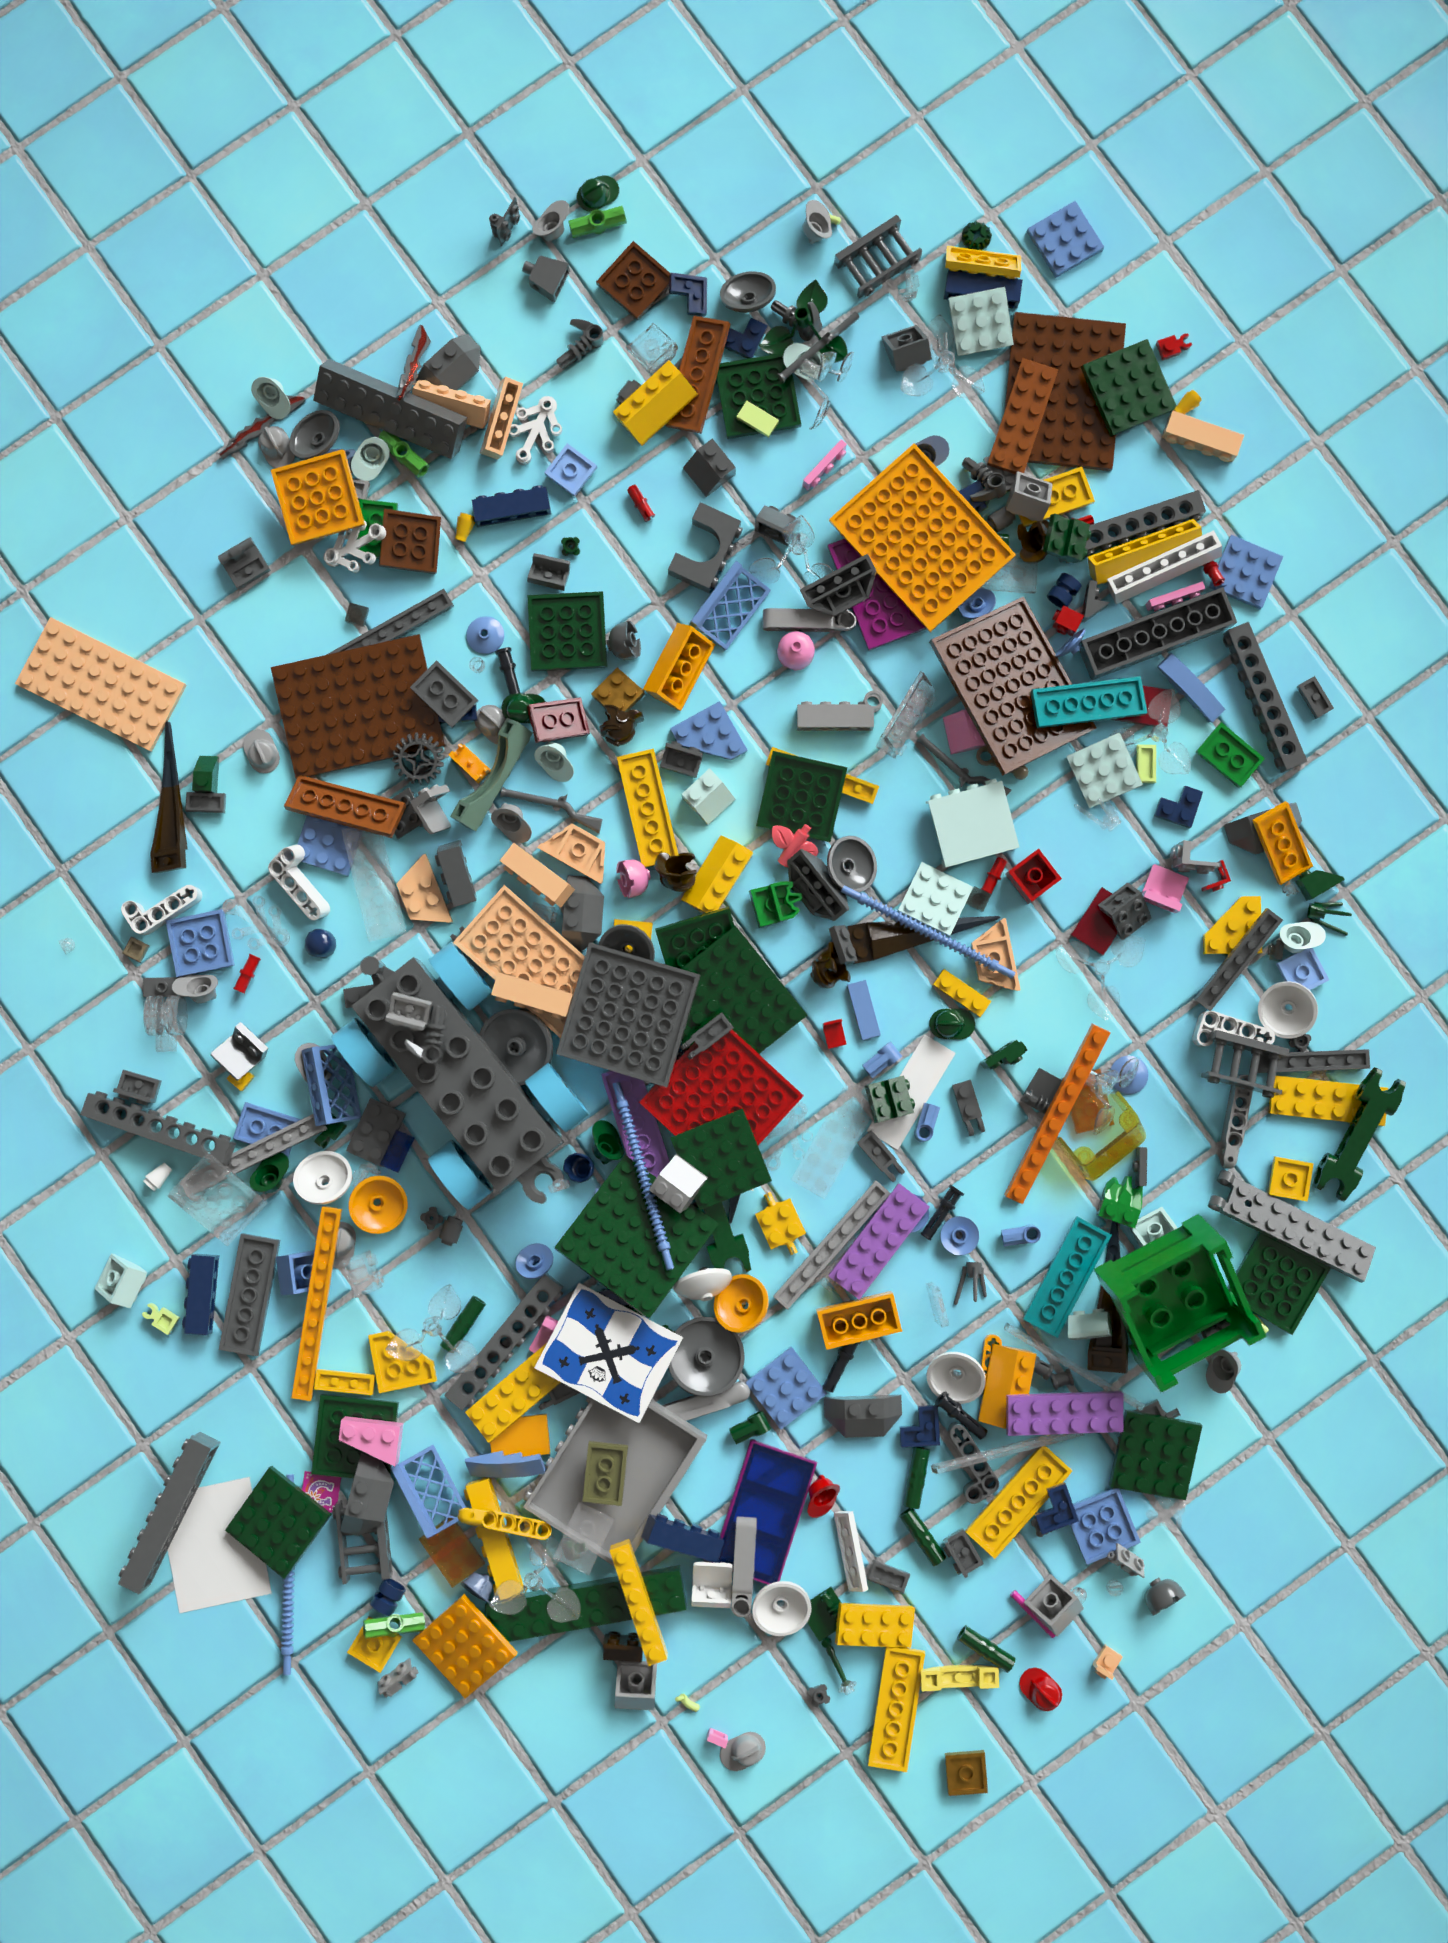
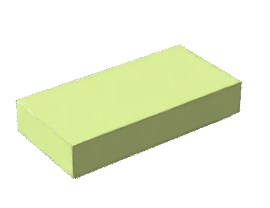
(757, 419)
(1146, 763)

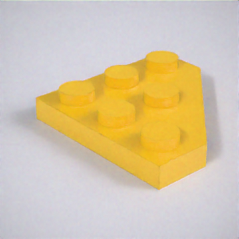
(1232, 926)
(396, 1373)

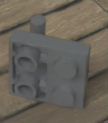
(244, 563)

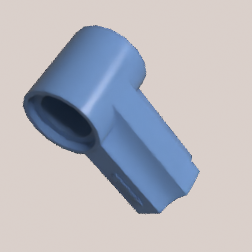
(885, 1057)
(927, 1120)
(1018, 1236)

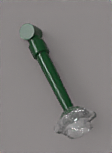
(847, 1686)

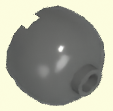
(623, 641)
(1163, 1594)

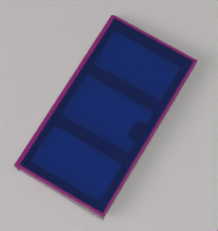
(773, 1491)

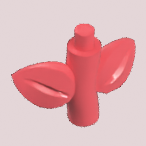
(792, 843)

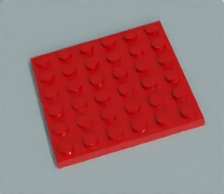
(721, 1082)

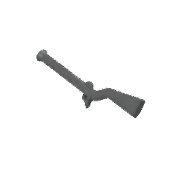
(818, 346)
(962, 773)
(588, 821)

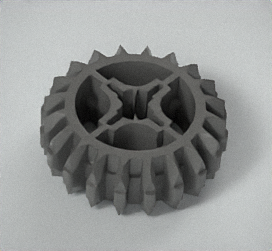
(410, 757)

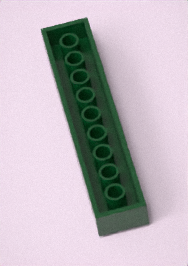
(600, 1604)

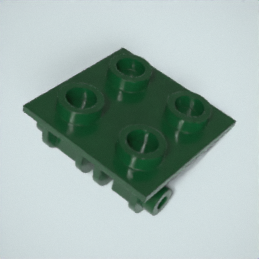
(824, 1613)

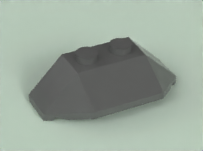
(452, 363)
(842, 587)
(1244, 835)
(818, 890)
(582, 913)
(863, 1414)
(367, 1496)

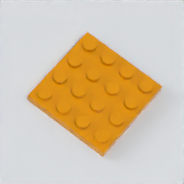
(317, 497)
(464, 1646)

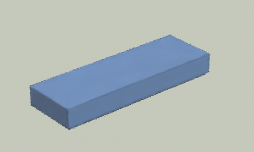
(863, 1010)

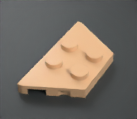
(578, 850)
(422, 893)
(996, 945)

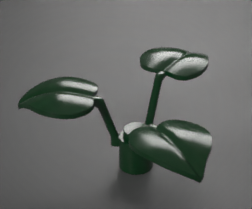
(779, 337)

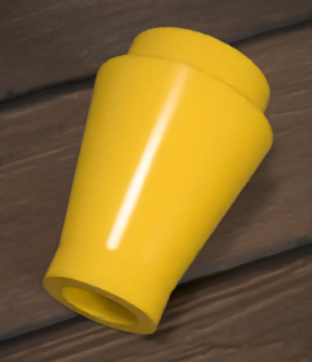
(1188, 402)
(464, 526)

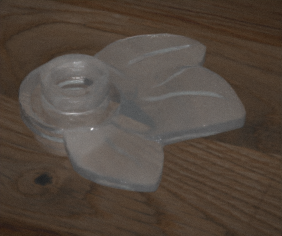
(1164, 1511)

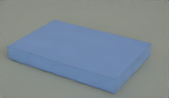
(259, 1123)

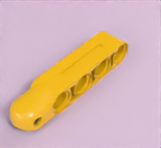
(476, 1518)

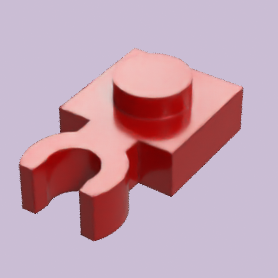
(1171, 347)

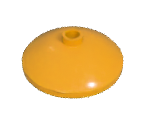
(379, 1217)
(731, 1302)

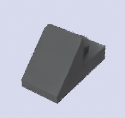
(1092, 606)

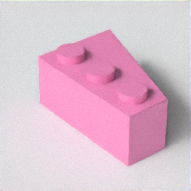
(373, 1437)

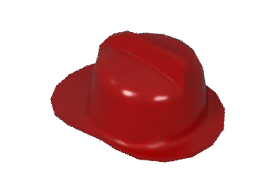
(822, 1496)
(1040, 1689)

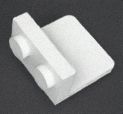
(712, 1585)

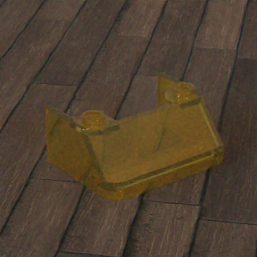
(1093, 1165)

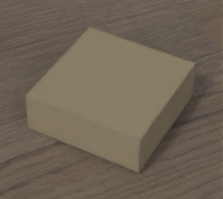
(135, 949)

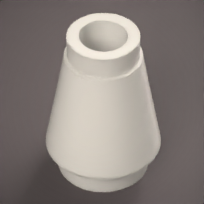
(157, 1177)

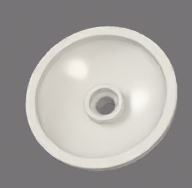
(1286, 1022)
(322, 1168)
(703, 1284)
(962, 1385)
(785, 1616)

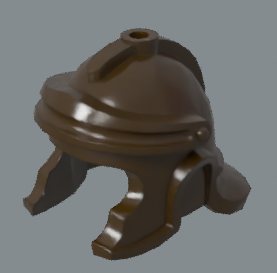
(1033, 541)
(620, 725)
(674, 872)
(828, 970)

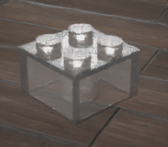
(363, 1273)

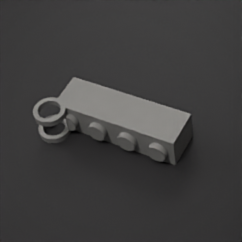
(838, 716)

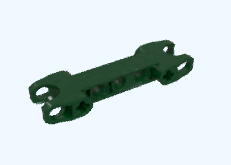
(1358, 1135)
(725, 1244)

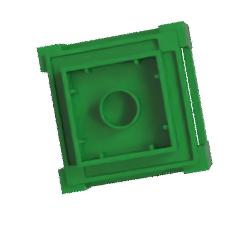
(1174, 1293)

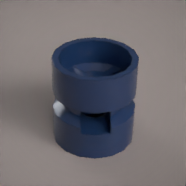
(1066, 588)
(387, 1598)

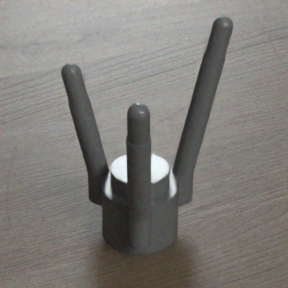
(974, 1270)

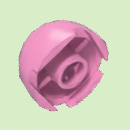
(795, 650)
(633, 878)

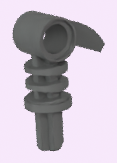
(788, 316)
(585, 343)
(993, 482)
(434, 1037)

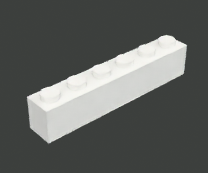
(1165, 567)

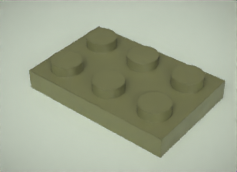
(605, 1473)

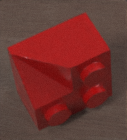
(1033, 876)

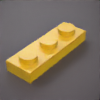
(961, 993)
(344, 1382)

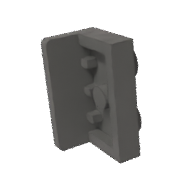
(549, 571)
(681, 759)
(138, 1086)
(963, 1552)

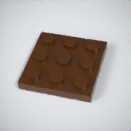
(635, 280)
(410, 541)

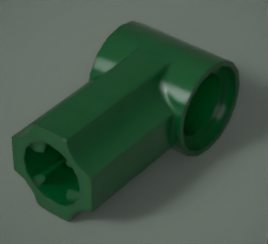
(753, 1426)

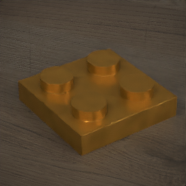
(618, 691)
(966, 1772)

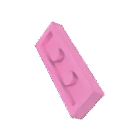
(825, 465)
(1175, 597)

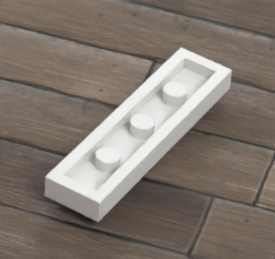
(850, 1551)

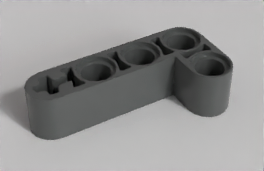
(982, 1474)

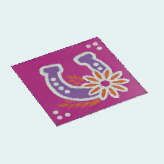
(322, 1489)

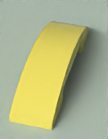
(959, 1676)

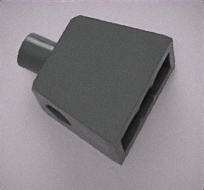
(547, 276)

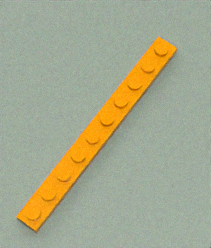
(316, 1303)

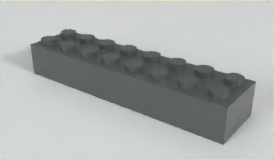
(377, 405)
(1157, 633)
(168, 1513)

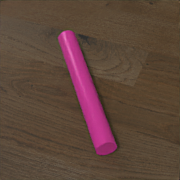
(1020, 1600)

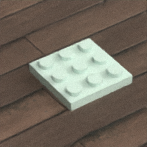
(981, 321)
(1104, 770)
(935, 899)

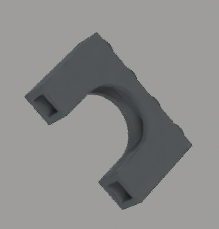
(704, 574)

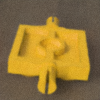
(780, 1223)

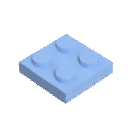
(570, 470)
(1303, 969)

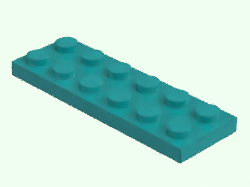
(1088, 702)
(1066, 1276)

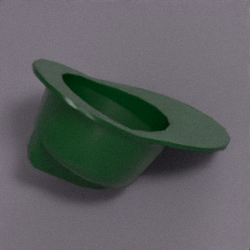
(597, 193)
(516, 705)
(952, 1023)
(606, 1142)
(270, 1174)

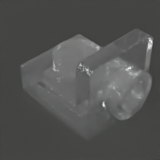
(545, 912)

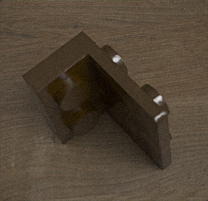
(622, 1647)

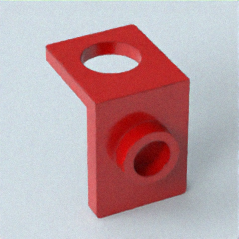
(1224, 876)
(834, 1033)

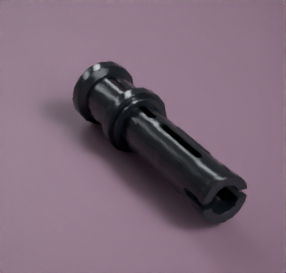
(507, 667)
(945, 1202)
(845, 1354)
(955, 1410)

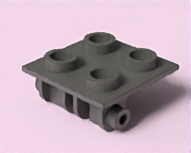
(502, 226)
(409, 819)
(1041, 1090)

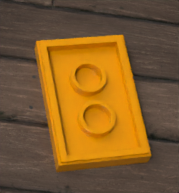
(525, 1435)

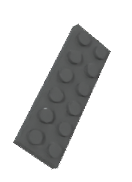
(249, 1294)

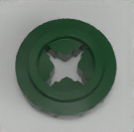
(979, 243)

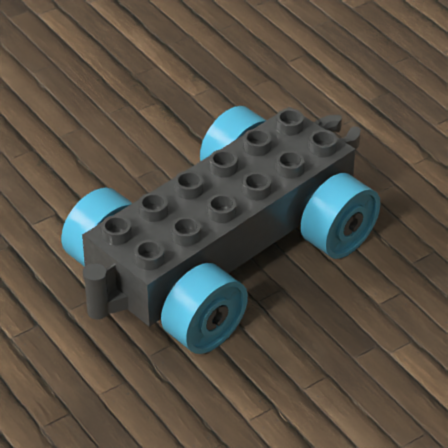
(469, 1087)

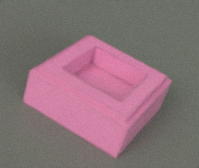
(717, 1737)

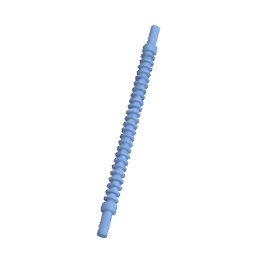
(992, 965)
(663, 1246)
(287, 1649)

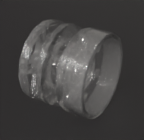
(165, 1015)

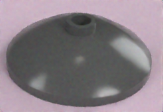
(748, 291)
(314, 434)
(859, 863)
(622, 935)

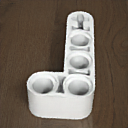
(314, 905)
(165, 906)
(1236, 1028)

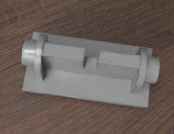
(1129, 1562)
(390, 1684)

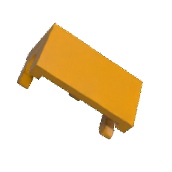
(470, 763)

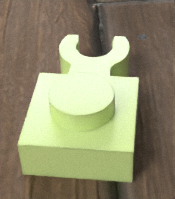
(163, 1319)

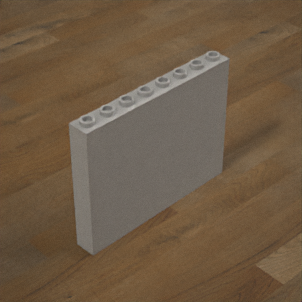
(656, 1461)

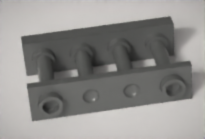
(876, 238)
(1257, 1049)
(381, 1547)

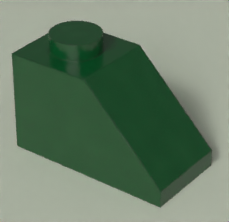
(206, 774)
(1316, 883)

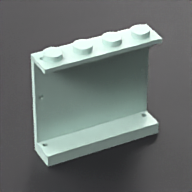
(973, 823)

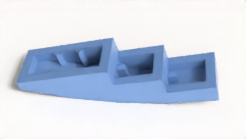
(1191, 687)
(505, 1466)

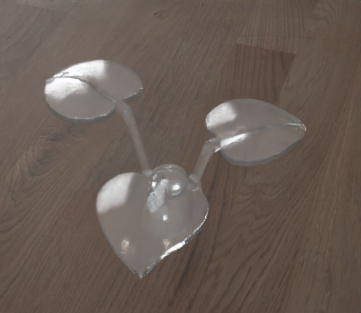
(819, 373)
(917, 380)
(799, 536)
(1163, 708)
(1074, 956)
(1103, 1083)
(444, 1305)
(510, 1597)

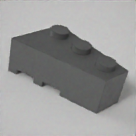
(455, 873)

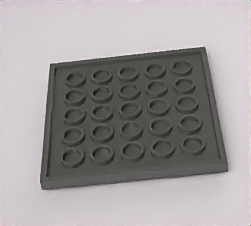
(628, 1014)

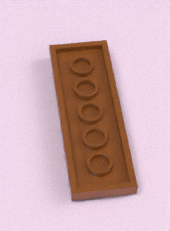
(700, 368)
(1022, 416)
(345, 806)

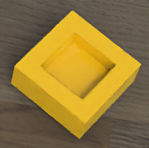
(243, 1082)

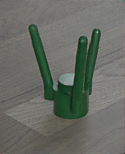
(1317, 911)

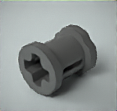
(1043, 1368)
(1062, 1379)

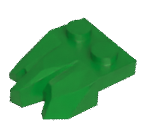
(774, 903)
(1121, 1202)

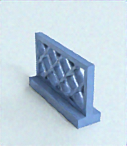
(715, 598)
(319, 1086)
(414, 1499)

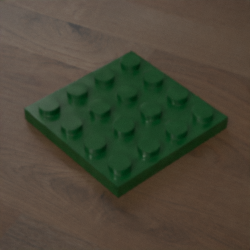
(757, 383)
(1128, 387)
(567, 631)
(800, 794)
(689, 937)
(726, 1155)
(1279, 1281)
(330, 1454)
(1155, 1455)
(278, 1522)

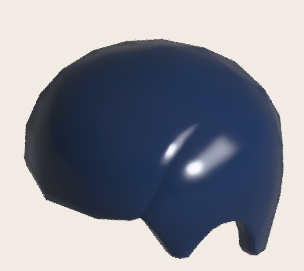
(320, 943)
(578, 1167)

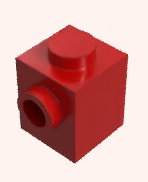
(1067, 621)

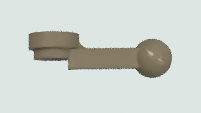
(1020, 773)

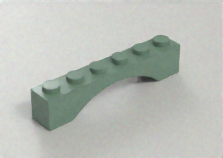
(511, 742)

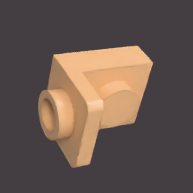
(1107, 1662)

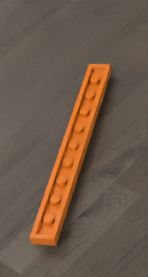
(1057, 1113)

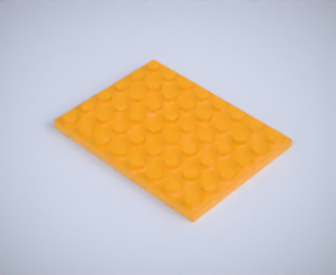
(922, 537)

